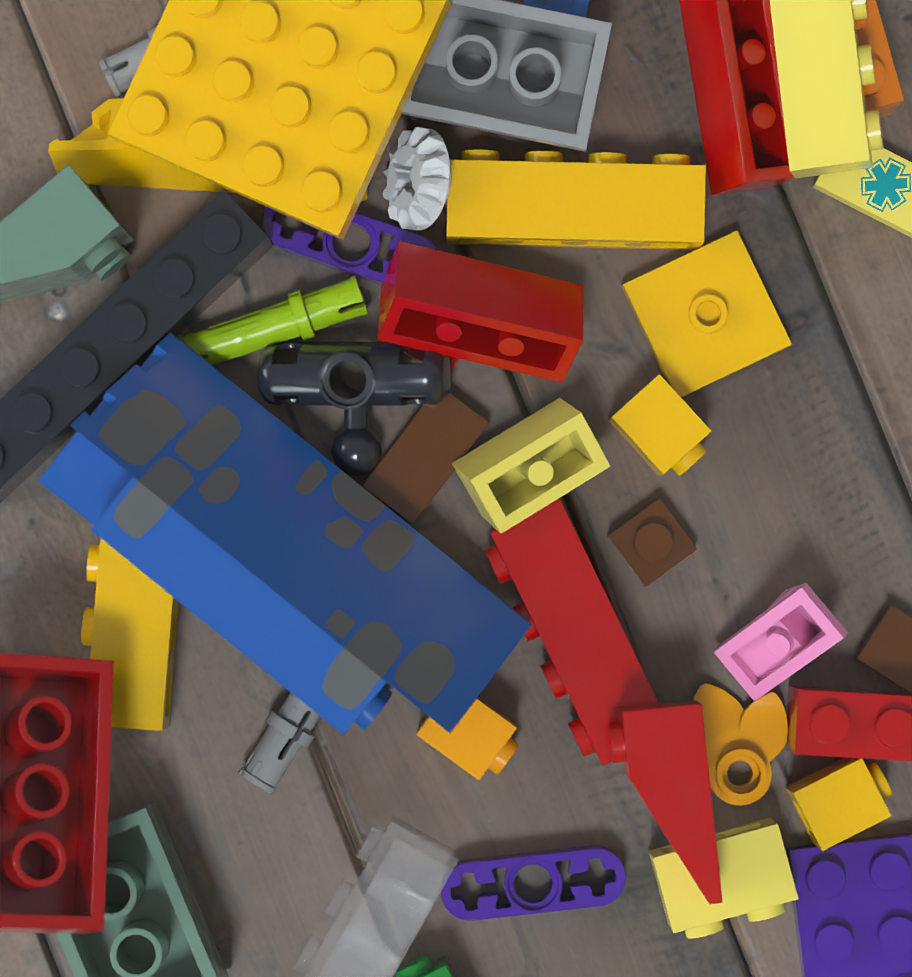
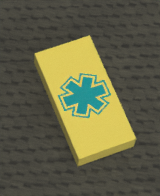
(876, 191)

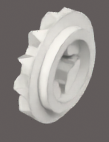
(417, 178)

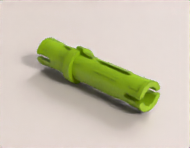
(280, 322)

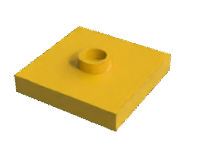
(706, 314)

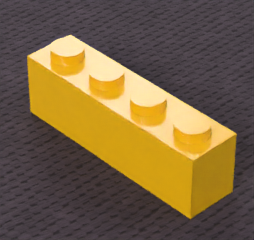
(576, 202)
(137, 629)

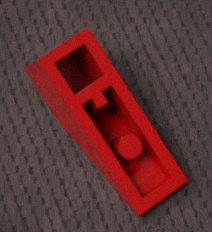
(670, 771)

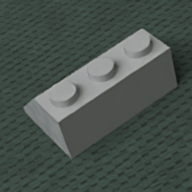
(513, 72)

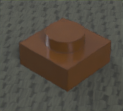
(652, 542)

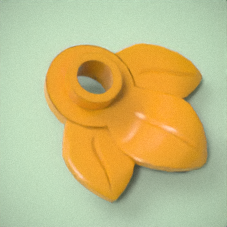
(741, 735)

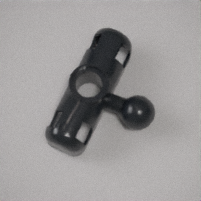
(318, 382)

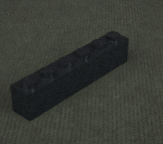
(123, 333)

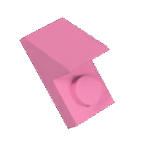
(780, 641)

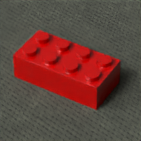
(54, 792)

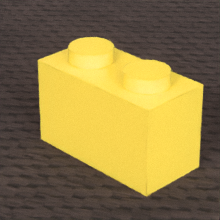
(531, 464)
(752, 878)

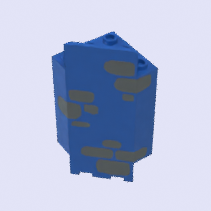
(279, 546)

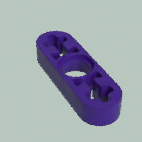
(302, 242)
(578, 863)

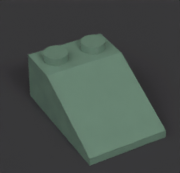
(59, 240)

